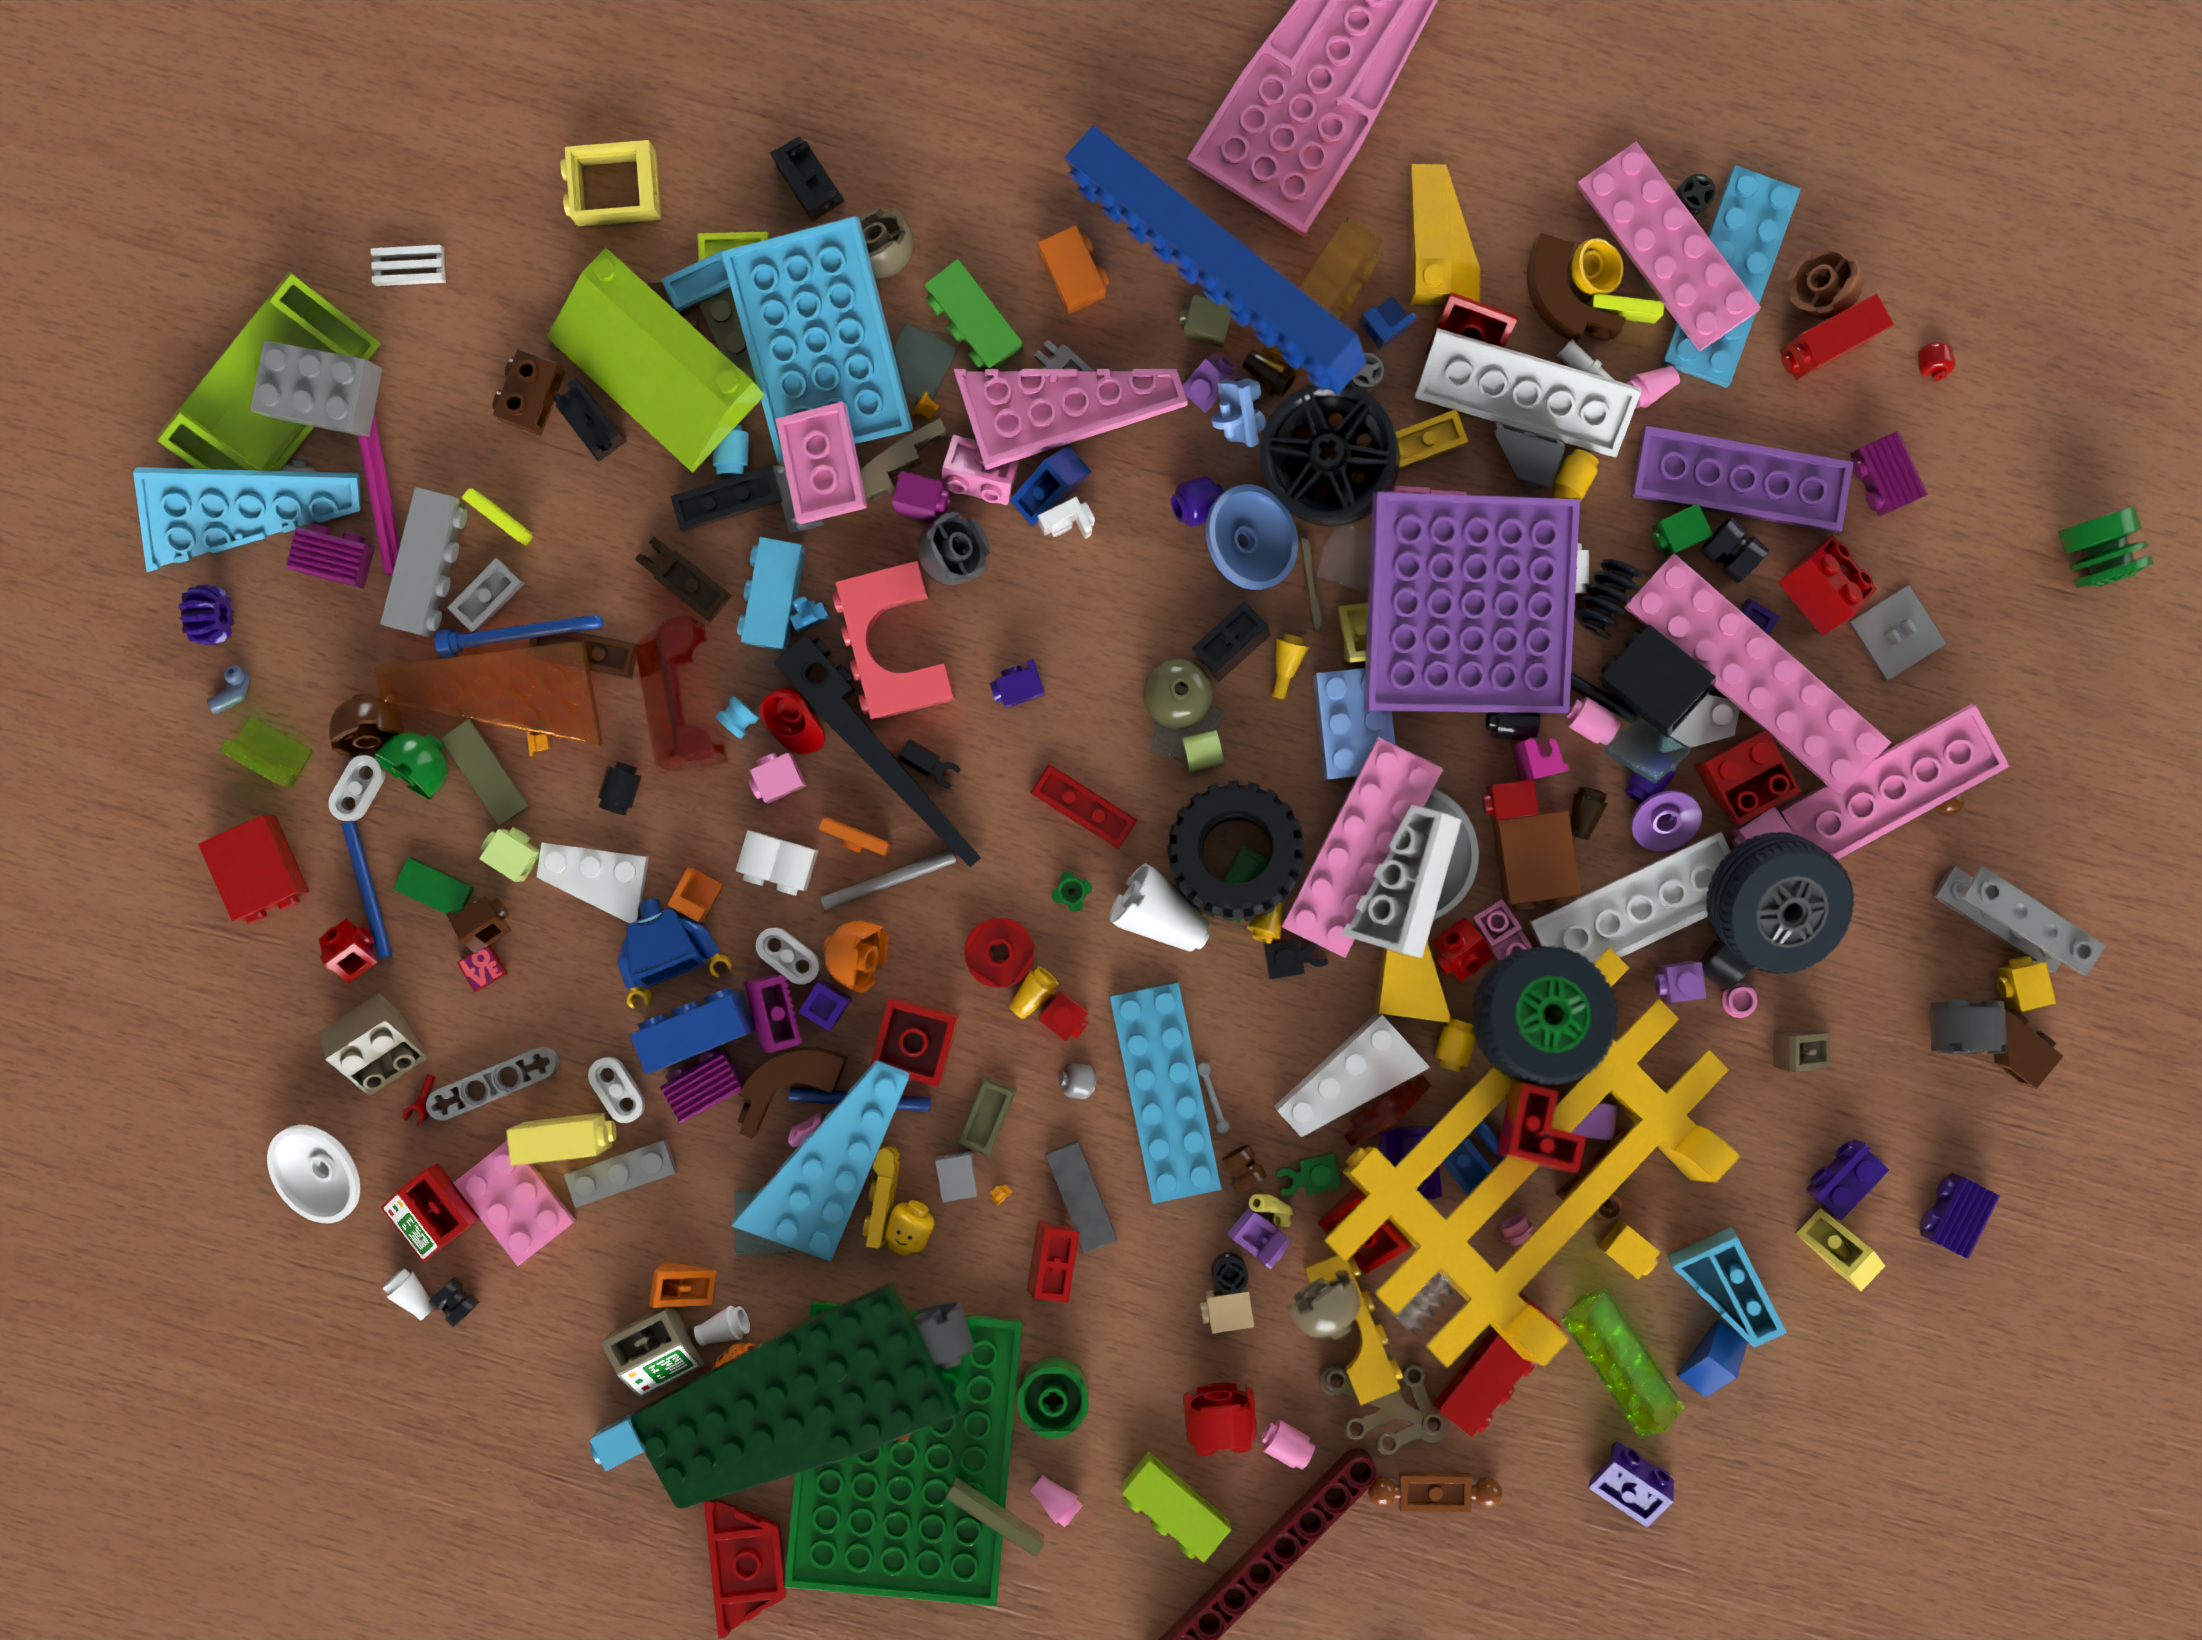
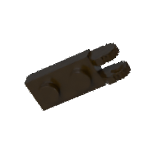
(686, 581)

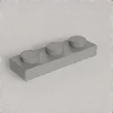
(620, 1173)

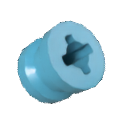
(737, 717)

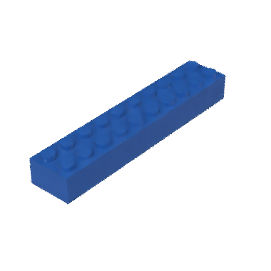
(1215, 261)

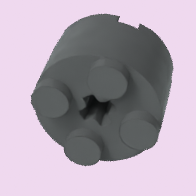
(1968, 1027)
(945, 1333)

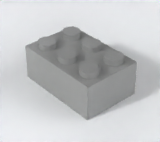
(316, 388)

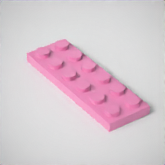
(1668, 246)
(1899, 784)
(1358, 842)

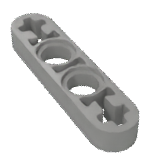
(492, 1082)

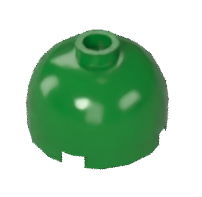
(415, 761)

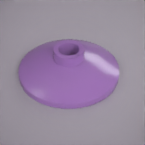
(1669, 831)

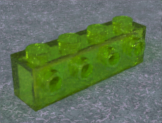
(1623, 1363)

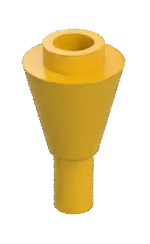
(1289, 656)
(1268, 926)

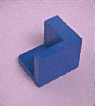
(1386, 322)

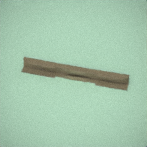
(1314, 603)

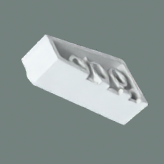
(1407, 884)

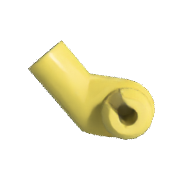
(1271, 1204)

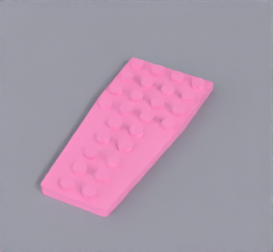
(1308, 103)

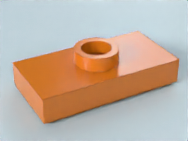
(854, 838)

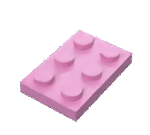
(821, 463)
(514, 1204)

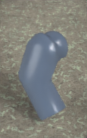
(235, 690)

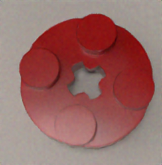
(979, 956)

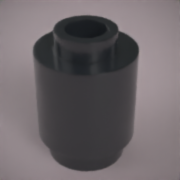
(1513, 725)
(619, 788)

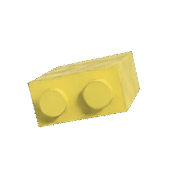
(560, 1138)

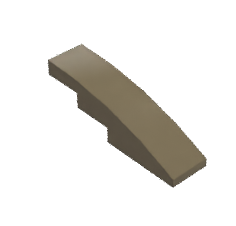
(898, 458)

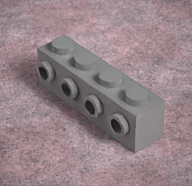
(424, 563)

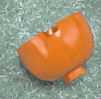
(854, 954)

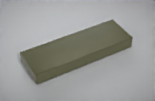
(485, 772)
(995, 1516)

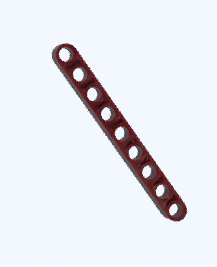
(1277, 1560)

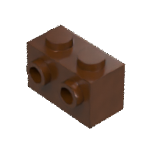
(528, 392)

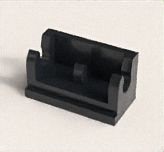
(807, 178)
(589, 420)
(1231, 641)

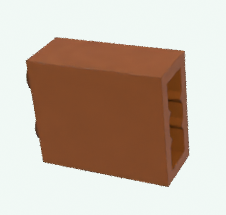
(1536, 859)

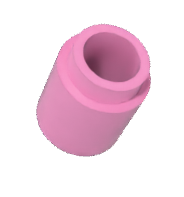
(1592, 721)
(1287, 1444)

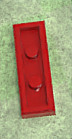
(1083, 806)

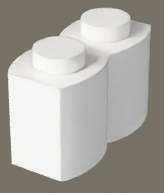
(776, 861)

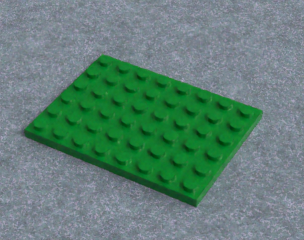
(884, 1514)

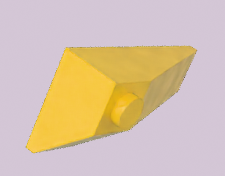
(1439, 240)

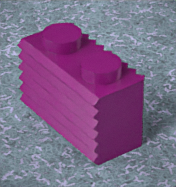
(1887, 474)
(920, 497)
(330, 557)
(772, 1012)
(703, 1085)

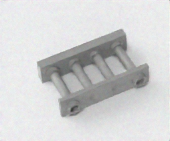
(2018, 920)

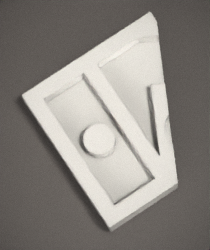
(1710, 721)

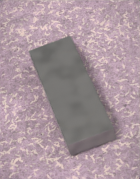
(1081, 1196)

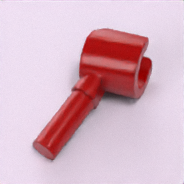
(420, 1104)

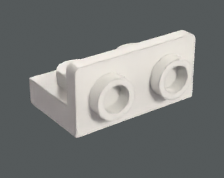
(1060, 518)

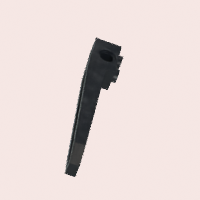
(830, 703)

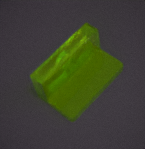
(268, 752)

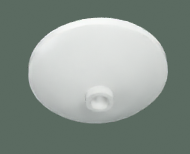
(313, 1173)

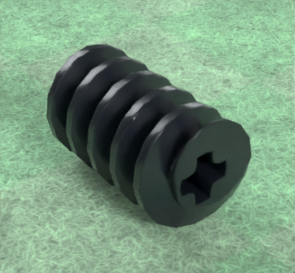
(1606, 596)

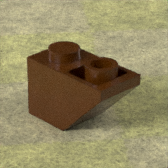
(2028, 1054)

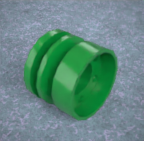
(2106, 548)

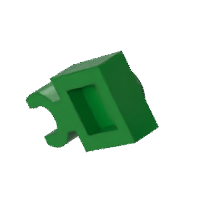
(1315, 1173)

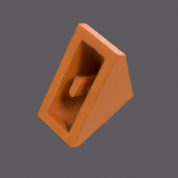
(682, 1286)

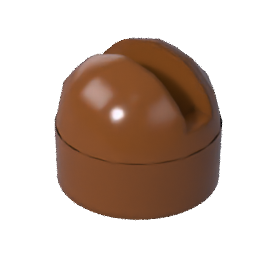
(1605, 1213)

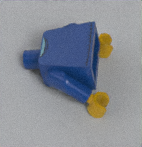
(662, 949)

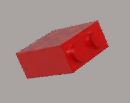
(1835, 337)
(254, 869)

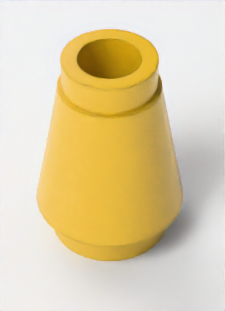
(1034, 991)

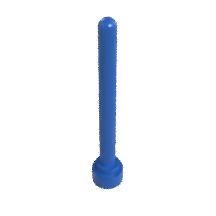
(450, 643)

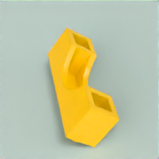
(1370, 1370)

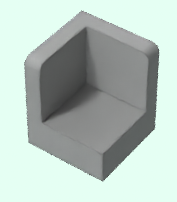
(956, 1176)

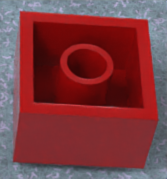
(916, 1039)

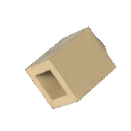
(1227, 1311)

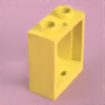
(608, 153)

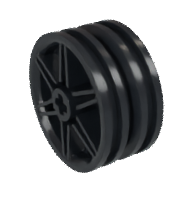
(1312, 409)

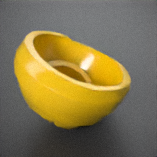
(1596, 267)

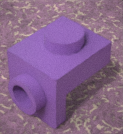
(1202, 384)
(1259, 1237)

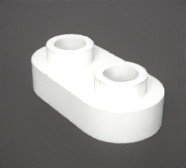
(355, 785)
(789, 955)
(613, 1092)

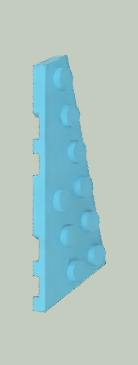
(218, 509)
(822, 1179)

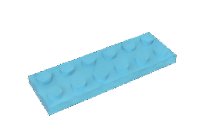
(1748, 236)
(1165, 1092)

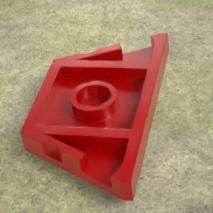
(743, 1563)

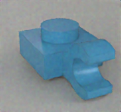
(808, 614)

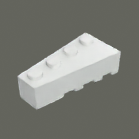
(1355, 1073)

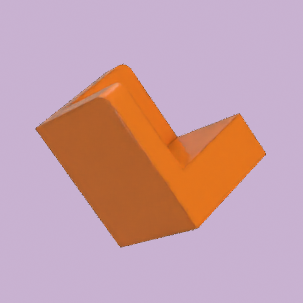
(695, 894)

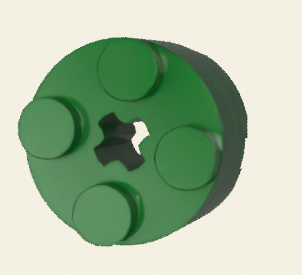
(1034, 1403)

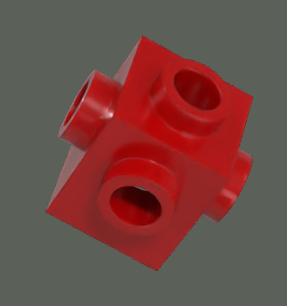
(347, 950)
(1461, 950)

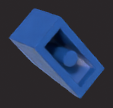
(1050, 484)

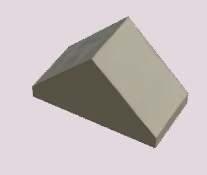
(1801, 1051)

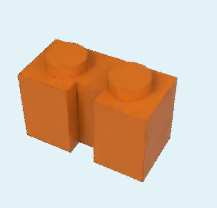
(1072, 269)

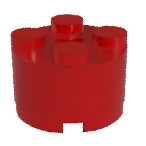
(1220, 1418)

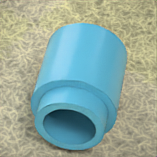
(732, 453)

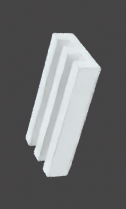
(379, 265)

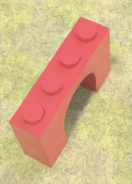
(862, 603)

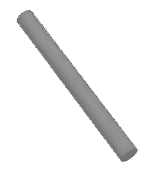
(888, 879)

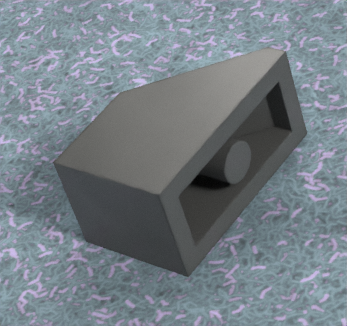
(1530, 454)

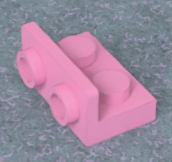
(966, 474)

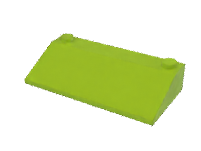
(652, 361)
(216, 420)

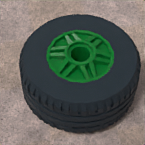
(1576, 1010)

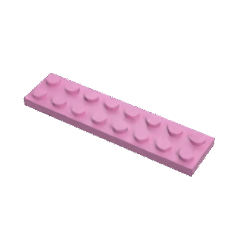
(1759, 675)

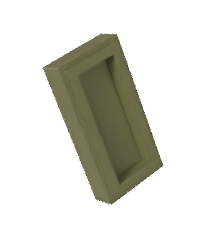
(986, 1116)

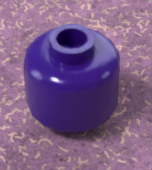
(1194, 500)

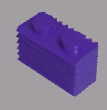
(1958, 1214)

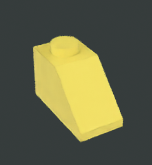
(1841, 1249)

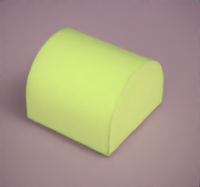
(1203, 751)

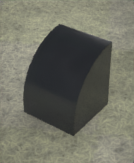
(1723, 966)

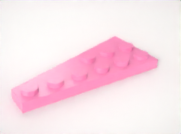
(1048, 408)

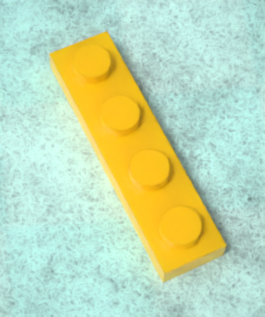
(1425, 440)

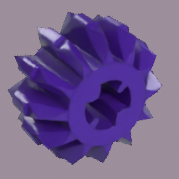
(206, 614)

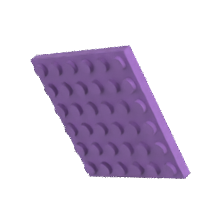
(1471, 603)

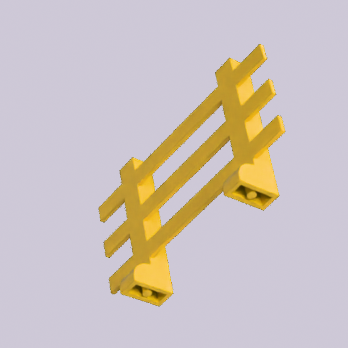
(1442, 1242)

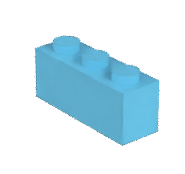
(771, 593)

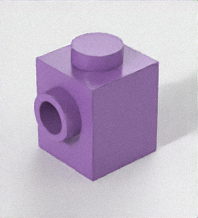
(1680, 981)

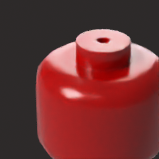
(1936, 360)

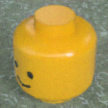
(908, 1228)

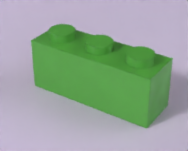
(972, 317)

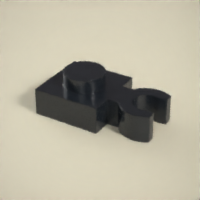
(1287, 958)

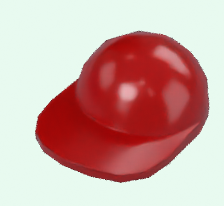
(791, 721)

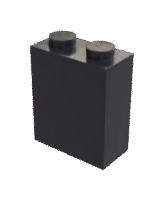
(1657, 680)

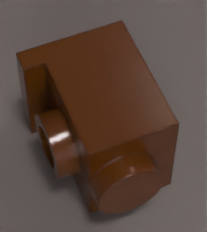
(480, 923)

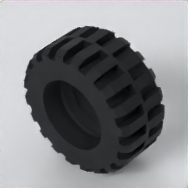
(1228, 804)

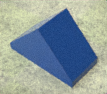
(1714, 1360)

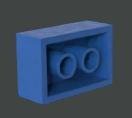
(692, 1029)

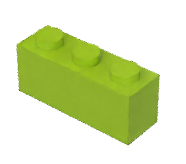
(1175, 1508)

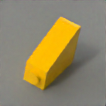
(1410, 987)

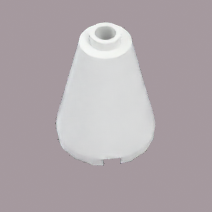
(1159, 911)

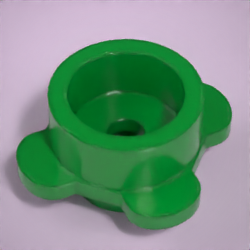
(1069, 881)

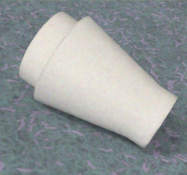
(408, 1293)
(723, 1327)

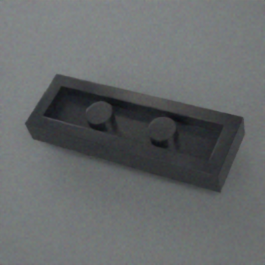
(726, 498)

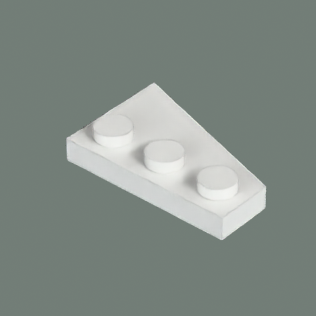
(597, 877)

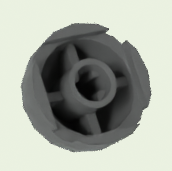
(953, 549)

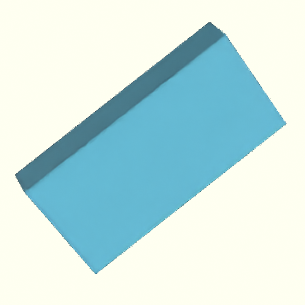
(697, 282)

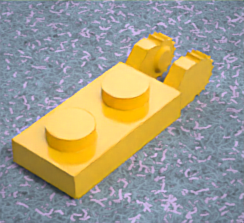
(882, 1194)

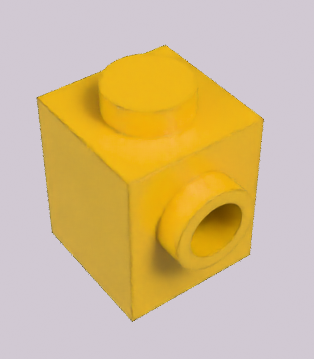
(2025, 984)

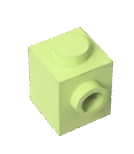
(510, 853)

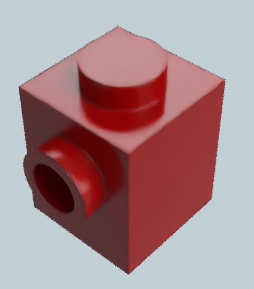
(1510, 800)
(1064, 1016)

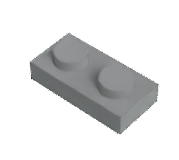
(486, 595)

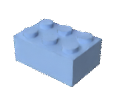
(1343, 725)

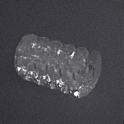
(1421, 1303)

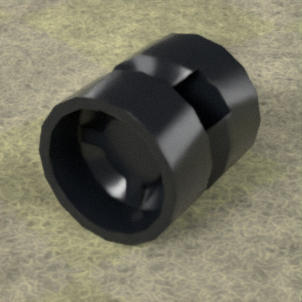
(1734, 550)

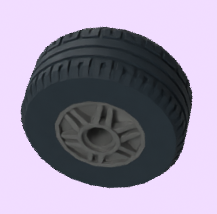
(1780, 902)

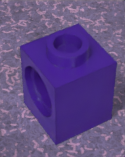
(825, 1005)

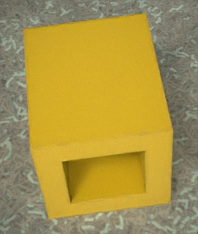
(1630, 1250)

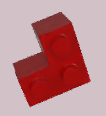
(1528, 1130)

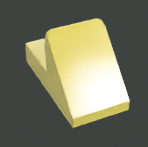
(1354, 631)

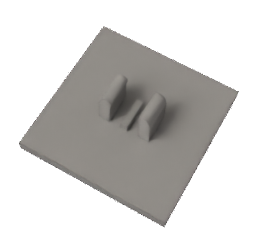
(1897, 633)

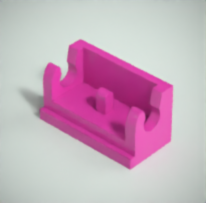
(1533, 761)

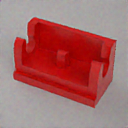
(1052, 1262)

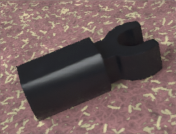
(926, 762)

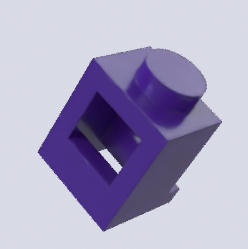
(1017, 685)

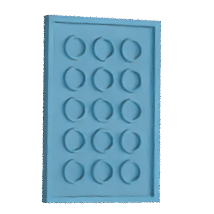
(818, 328)

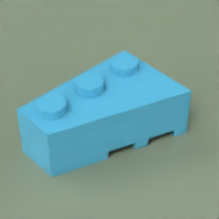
(1728, 1281)

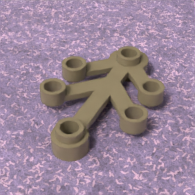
(1392, 1408)

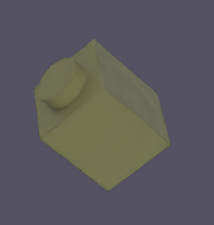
(1205, 320)

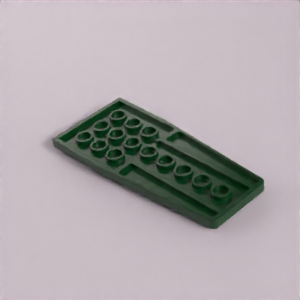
(797, 1402)

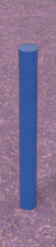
(366, 889)
(823, 1097)

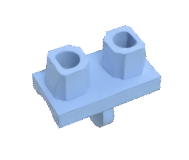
(1237, 413)

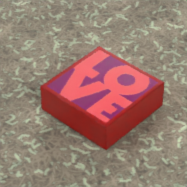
(482, 968)

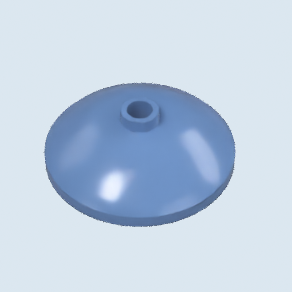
(1265, 535)

